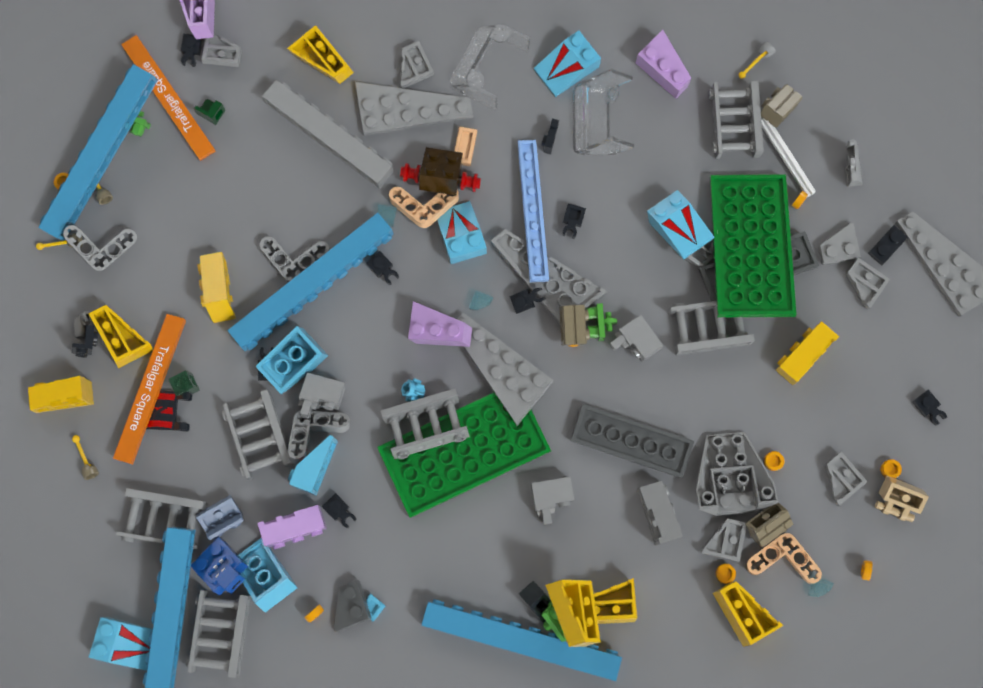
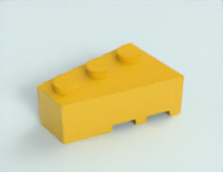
(319, 53)
(215, 287)
(120, 339)
(806, 352)
(60, 394)
(616, 604)
(575, 611)
(744, 614)

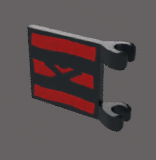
(165, 412)

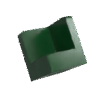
(210, 111)

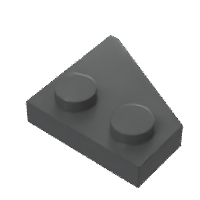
(351, 606)

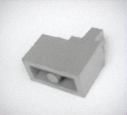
(639, 337)
(319, 392)
(549, 493)

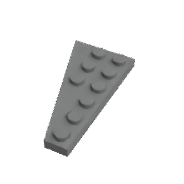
(950, 267)

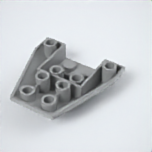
(733, 477)

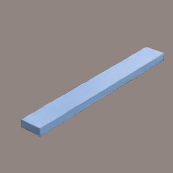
(533, 211)

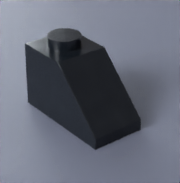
(535, 599)

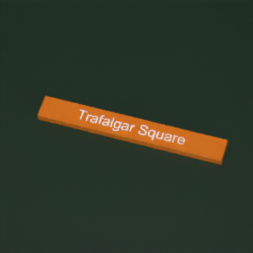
(170, 99)
(149, 389)

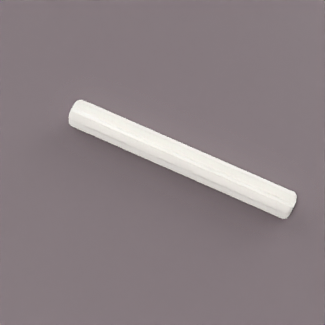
(787, 157)

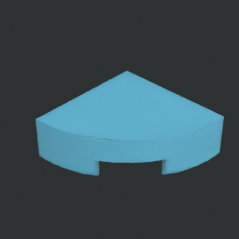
(375, 606)

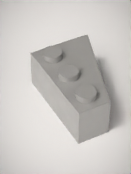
(659, 512)

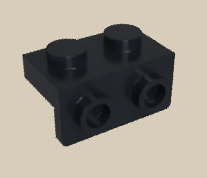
(84, 350)

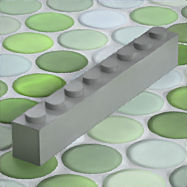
(328, 134)

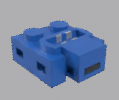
(220, 567)

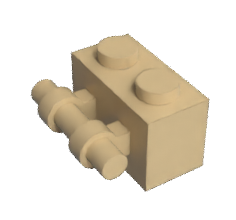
(903, 495)

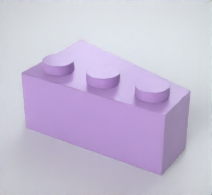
(199, 17)
(664, 65)
(436, 328)
(292, 527)

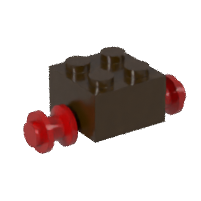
(440, 172)

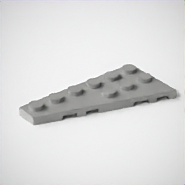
(396, 109)
(564, 284)
(508, 374)

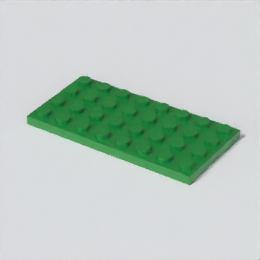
(752, 246)
(457, 467)

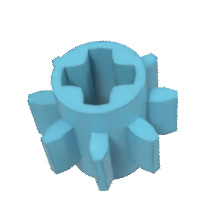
(413, 390)

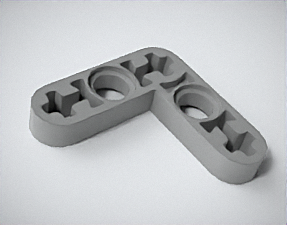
(95, 252)
(289, 264)
(306, 427)

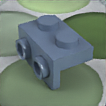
(220, 517)

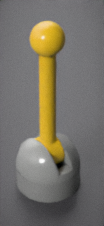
(765, 51)

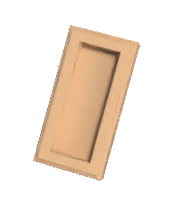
(465, 143)

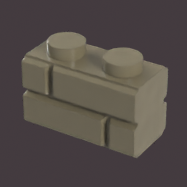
(781, 105)
(573, 325)
(769, 524)

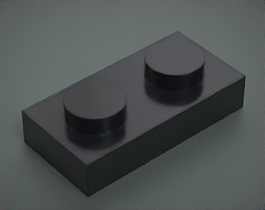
(887, 245)

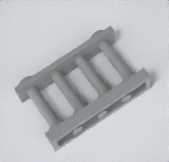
(752, 110)
(704, 343)
(420, 406)
(277, 438)
(156, 501)
(235, 645)

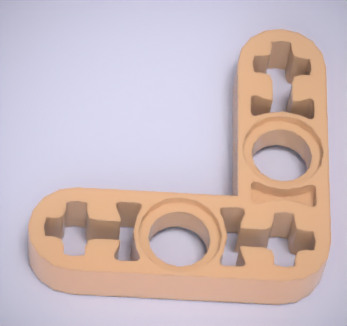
(420, 210)
(783, 551)

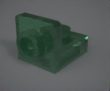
(184, 382)

